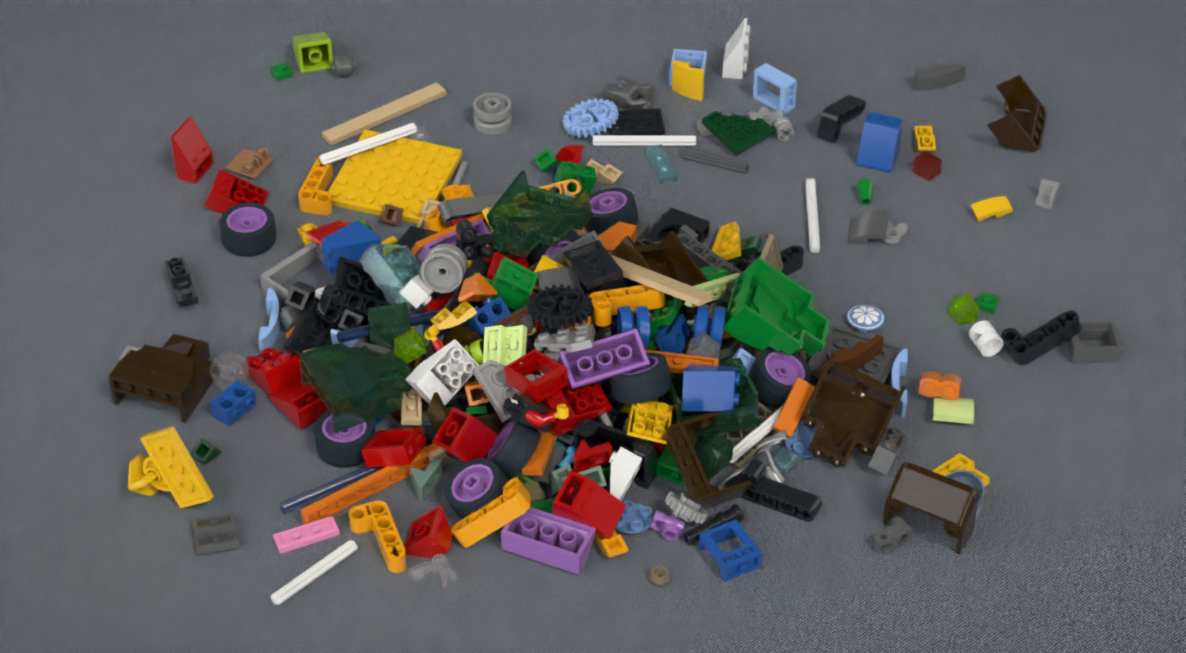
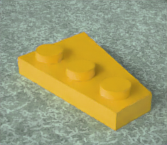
(727, 242)

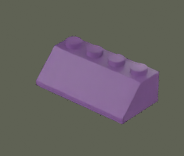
(605, 359)
(549, 539)

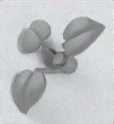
(772, 471)

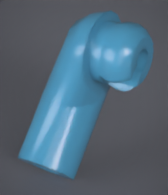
(569, 458)

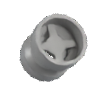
(784, 128)

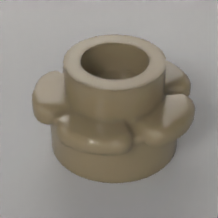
(660, 575)

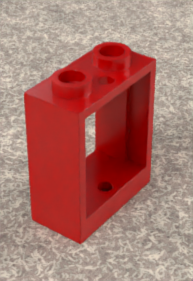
(554, 379)
(394, 447)

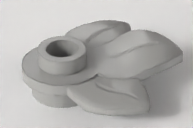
(765, 114)
(894, 233)

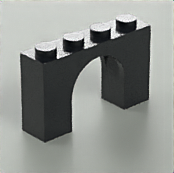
(674, 220)
(301, 294)

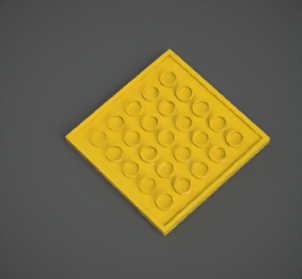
(394, 174)

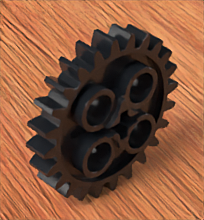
(560, 306)

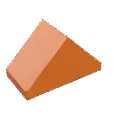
(476, 289)

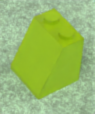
(313, 51)

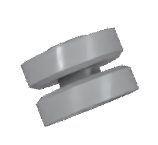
(492, 113)
(444, 268)

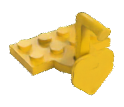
(167, 469)

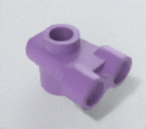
(669, 525)

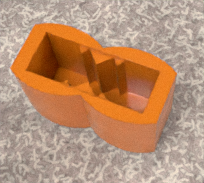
(944, 386)

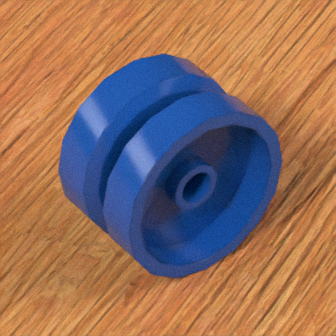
(638, 320)
(711, 326)

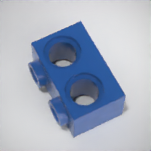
(487, 316)
(673, 337)
(233, 403)

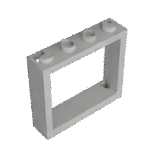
(288, 268)

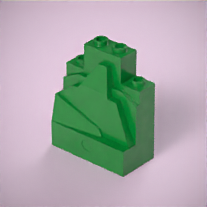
(774, 312)

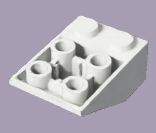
(737, 53)
(443, 373)

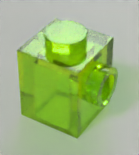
(964, 309)
(410, 345)

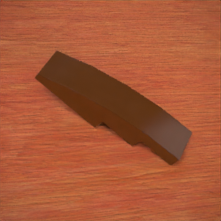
(858, 354)

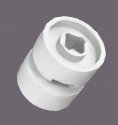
(986, 338)

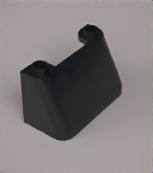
(598, 433)

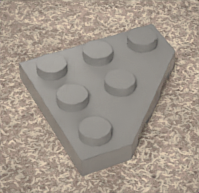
(573, 339)
(493, 382)

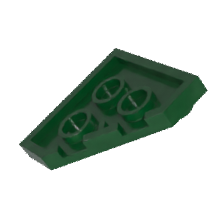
(736, 131)

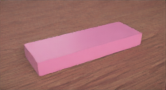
(306, 534)

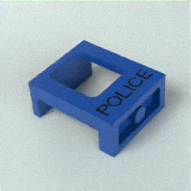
(735, 561)

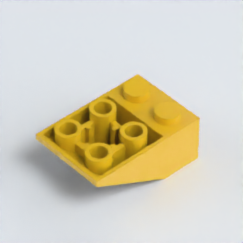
(649, 420)

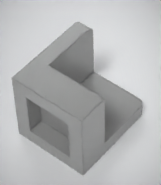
(1047, 193)

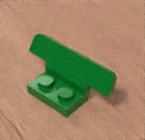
(513, 283)
(663, 317)

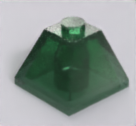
(388, 323)
(713, 453)

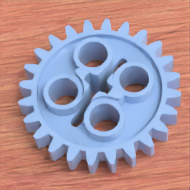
(590, 117)

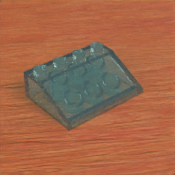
(392, 270)

